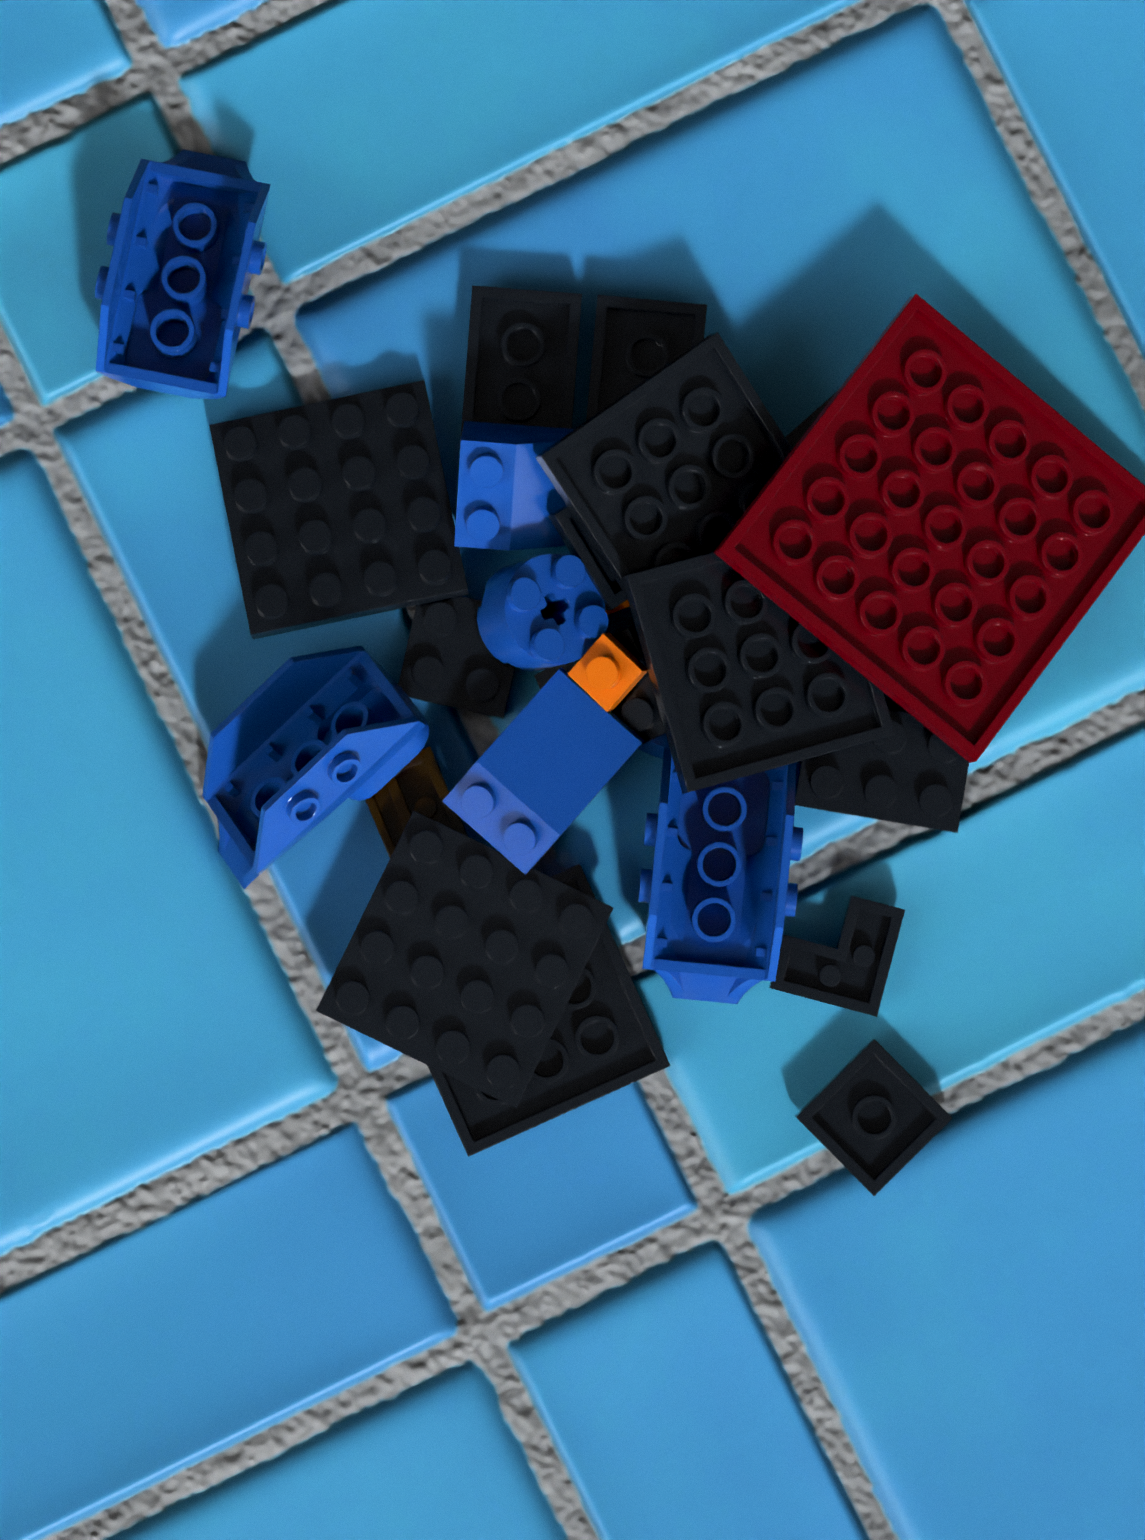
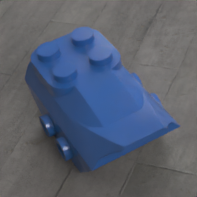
(181, 274)
(300, 748)
(719, 882)

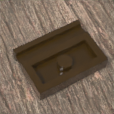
(415, 788)

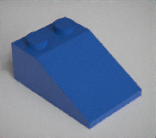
(504, 489)
(542, 771)

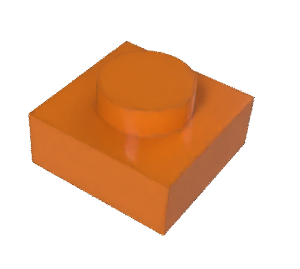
(608, 671)

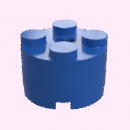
(541, 612)

